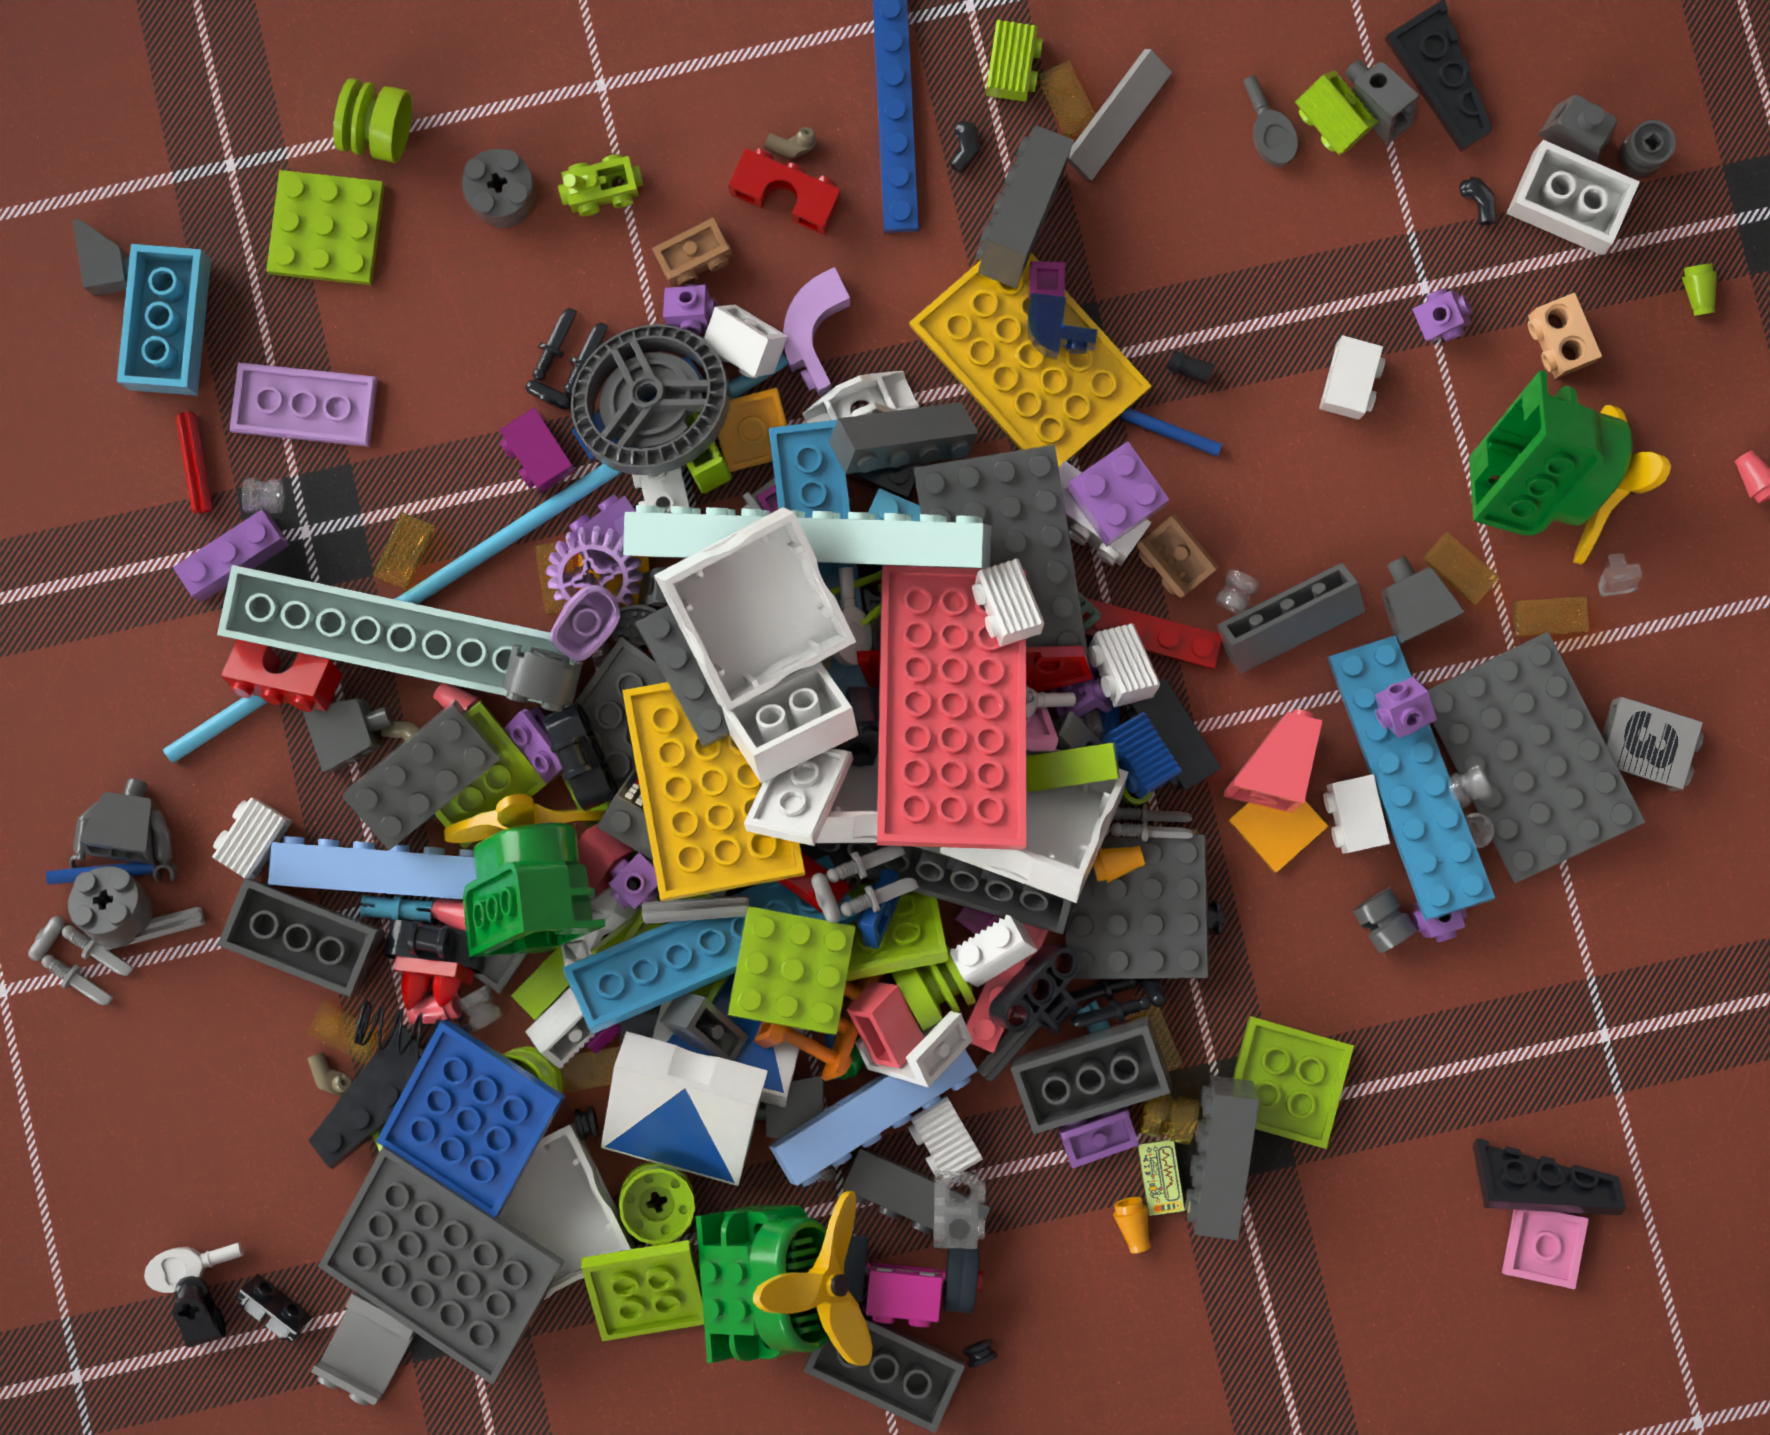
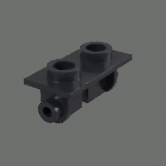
(262, 1297)

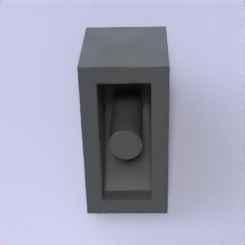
(101, 261)
(704, 1026)

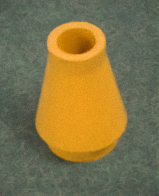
(1116, 862)
(1133, 1222)

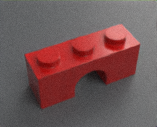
(760, 175)
(305, 685)

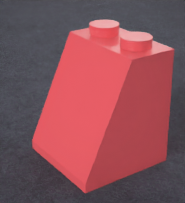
(1280, 766)

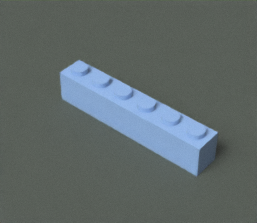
(370, 869)
(860, 1120)

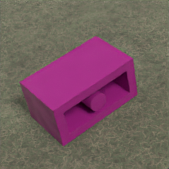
(536, 450)

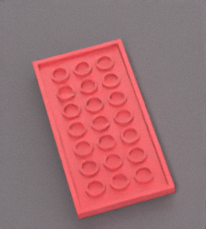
(948, 717)

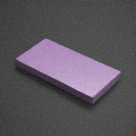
(303, 404)

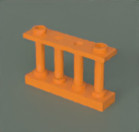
(836, 1059)

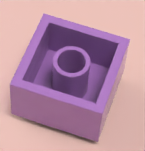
(1117, 494)

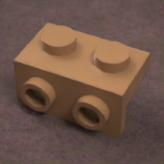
(693, 253)
(1176, 557)

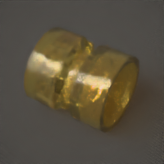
(1170, 1117)

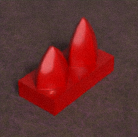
(418, 973)

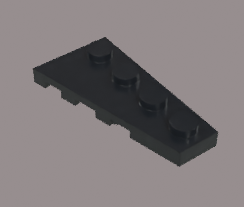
(1435, 63)
(366, 1102)
(1541, 1184)

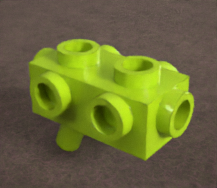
(592, 185)

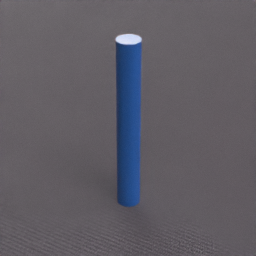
(1171, 431)
(69, 875)

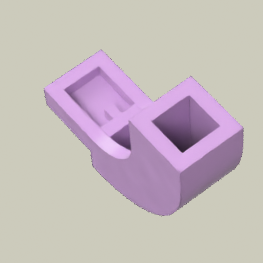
(809, 308)

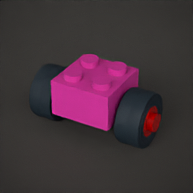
(913, 1290)

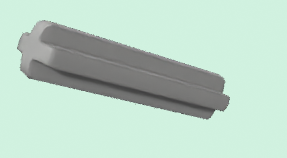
(695, 909)
(170, 924)

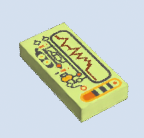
(1161, 1177)

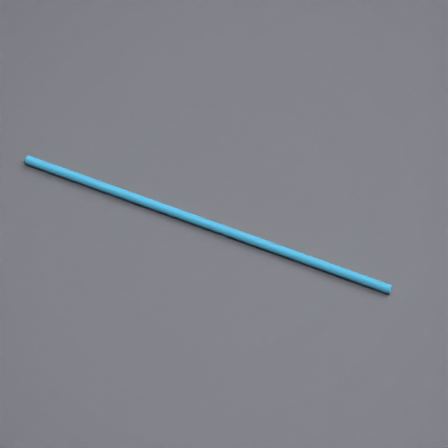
(449, 574)

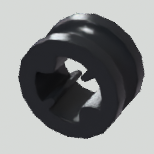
(587, 1123)
(979, 1352)

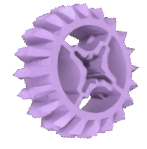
(588, 544)

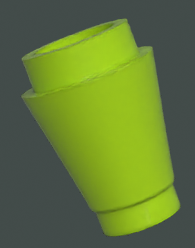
(1701, 288)

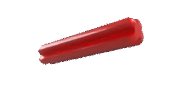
(194, 462)

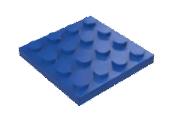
(470, 1118)

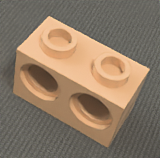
(1573, 333)

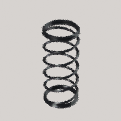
(364, 1020)

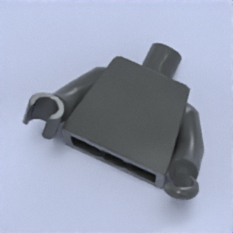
(126, 830)

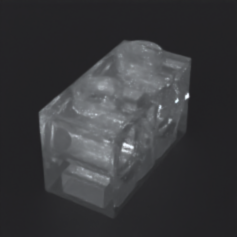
(948, 1209)

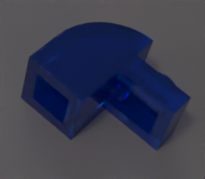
(1047, 329)

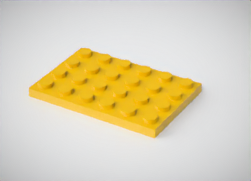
(1034, 399)
(698, 804)

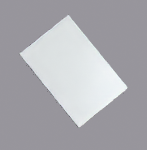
(799, 799)

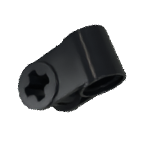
(197, 1312)

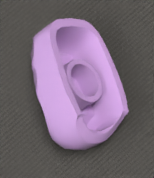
(585, 622)

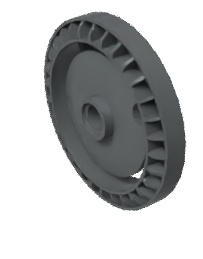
(657, 425)

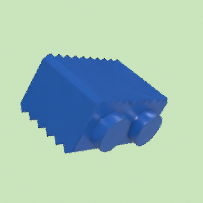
(1142, 755)

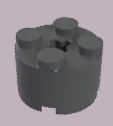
(484, 175)
(542, 677)
(109, 906)

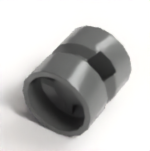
(1646, 148)
(1384, 920)

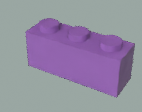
(242, 546)

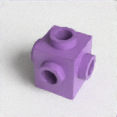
(688, 307)
(1431, 315)
(1404, 707)
(625, 872)
(1435, 928)

